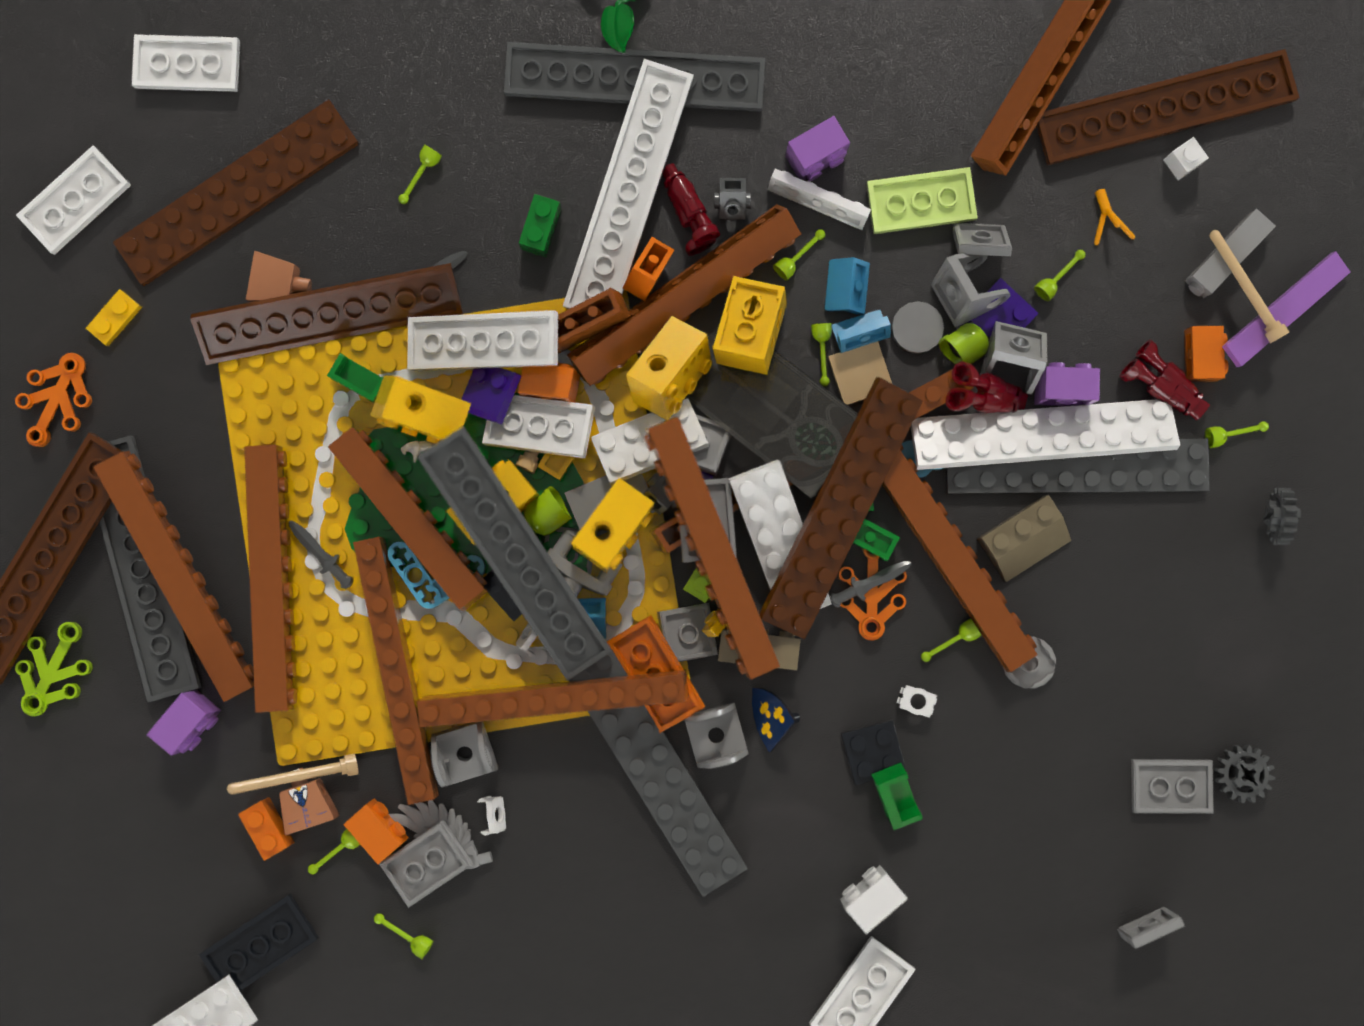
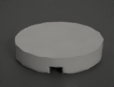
(917, 327)
(1037, 670)

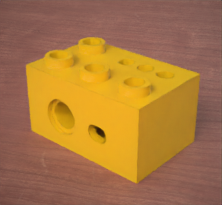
(750, 325)
(669, 368)
(429, 413)
(515, 484)
(621, 515)

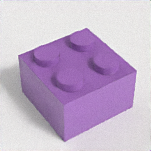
(817, 149)
(1068, 385)
(184, 723)

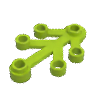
(50, 672)

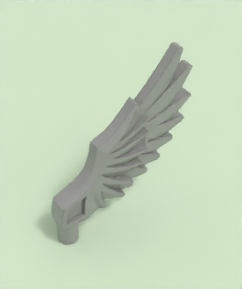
(430, 815)

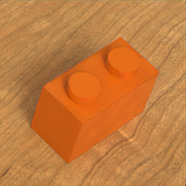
(648, 268)
(1204, 353)
(550, 382)
(266, 828)
(376, 830)

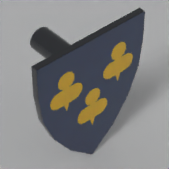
(771, 717)

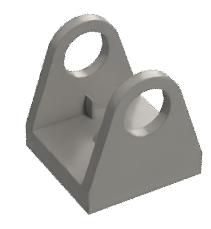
(958, 293)
(1018, 347)
(716, 754)
(452, 768)

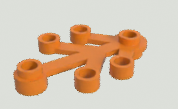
(57, 396)
(873, 596)

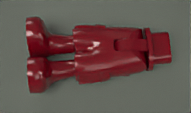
(690, 211)
(1169, 384)
(992, 394)

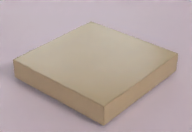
(857, 370)

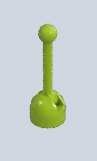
(428, 159)
(786, 266)
(1047, 287)
(822, 333)
(1218, 436)
(967, 631)
(347, 841)
(419, 945)

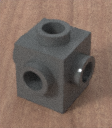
(732, 199)
(657, 494)

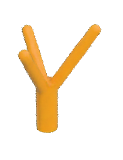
(1106, 210)

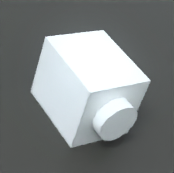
(1185, 158)

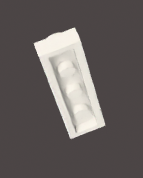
(818, 199)

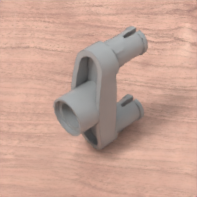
(574, 575)

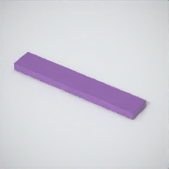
(1287, 307)

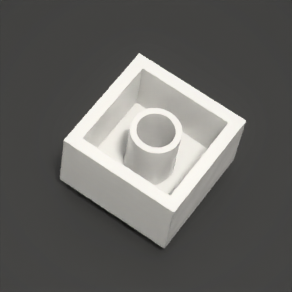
(872, 898)

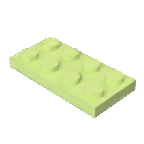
(921, 200)

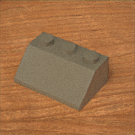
(1025, 538)

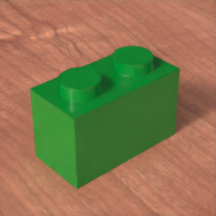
(540, 225)

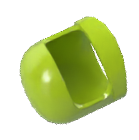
(968, 341)
(547, 512)

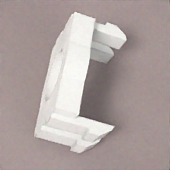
(526, 639)
(905, 703)
(491, 805)

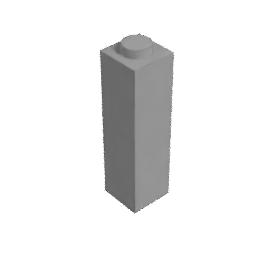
(1241, 241)

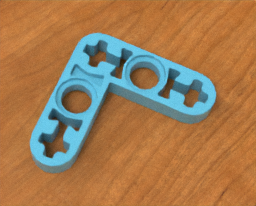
(440, 596)

